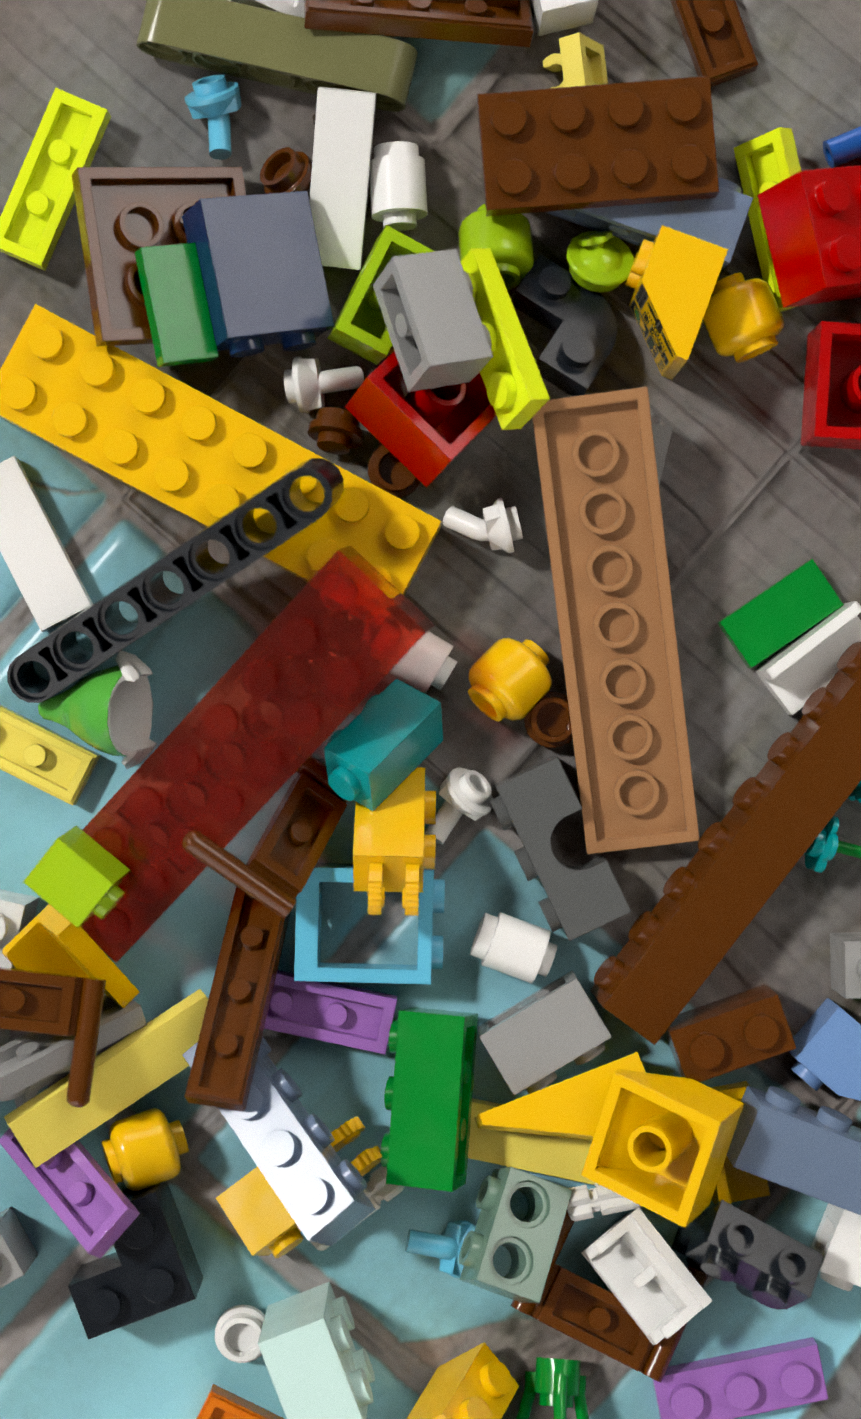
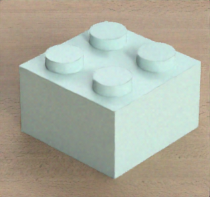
(314, 1357)

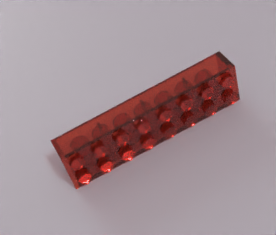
(250, 736)

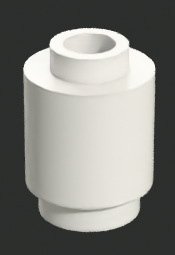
(398, 185)
(426, 664)
(513, 947)

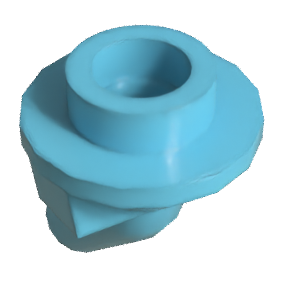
(214, 100)
(443, 1246)

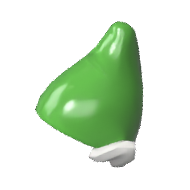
(109, 709)

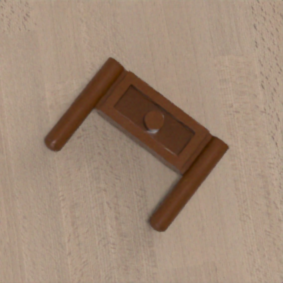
(286, 848)
(57, 1007)
(598, 1318)

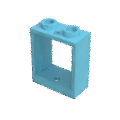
(308, 935)

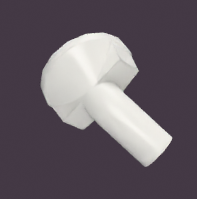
(308, 384)
(499, 525)
(464, 793)

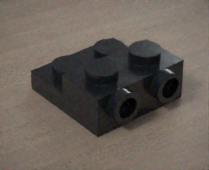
(751, 1254)

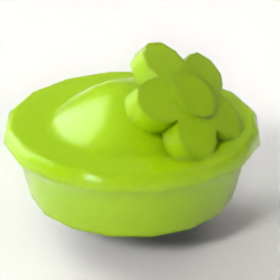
(599, 260)

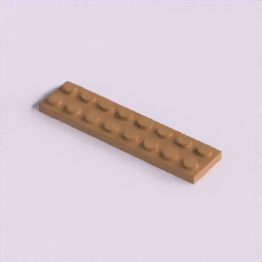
(616, 620)

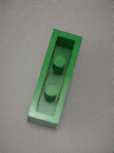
(430, 1098)

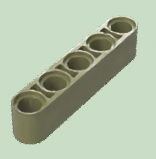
(276, 49)

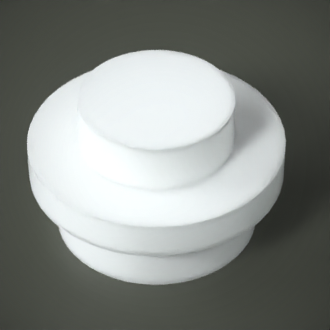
(239, 1333)

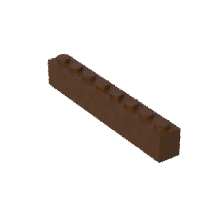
(739, 860)

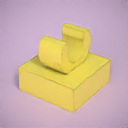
(580, 61)

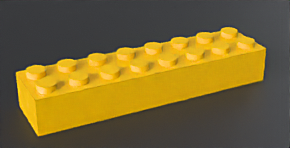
(192, 449)

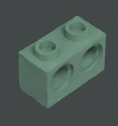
(528, 1241)

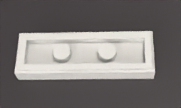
(341, 174)
(36, 552)

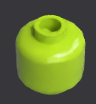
(506, 236)

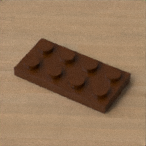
(597, 146)

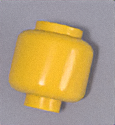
(743, 317)
(509, 679)
(144, 1149)

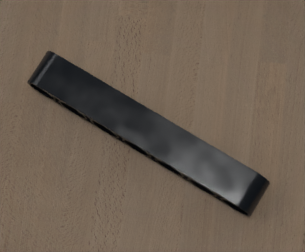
(192, 564)

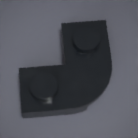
(581, 324)

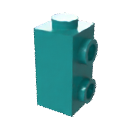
(383, 744)

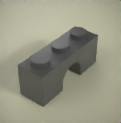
(577, 895)

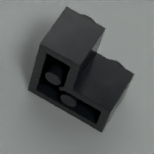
(147, 1272)

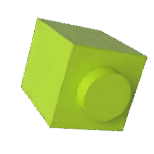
(78, 877)

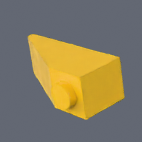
(561, 1109)

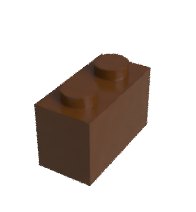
(729, 1034)

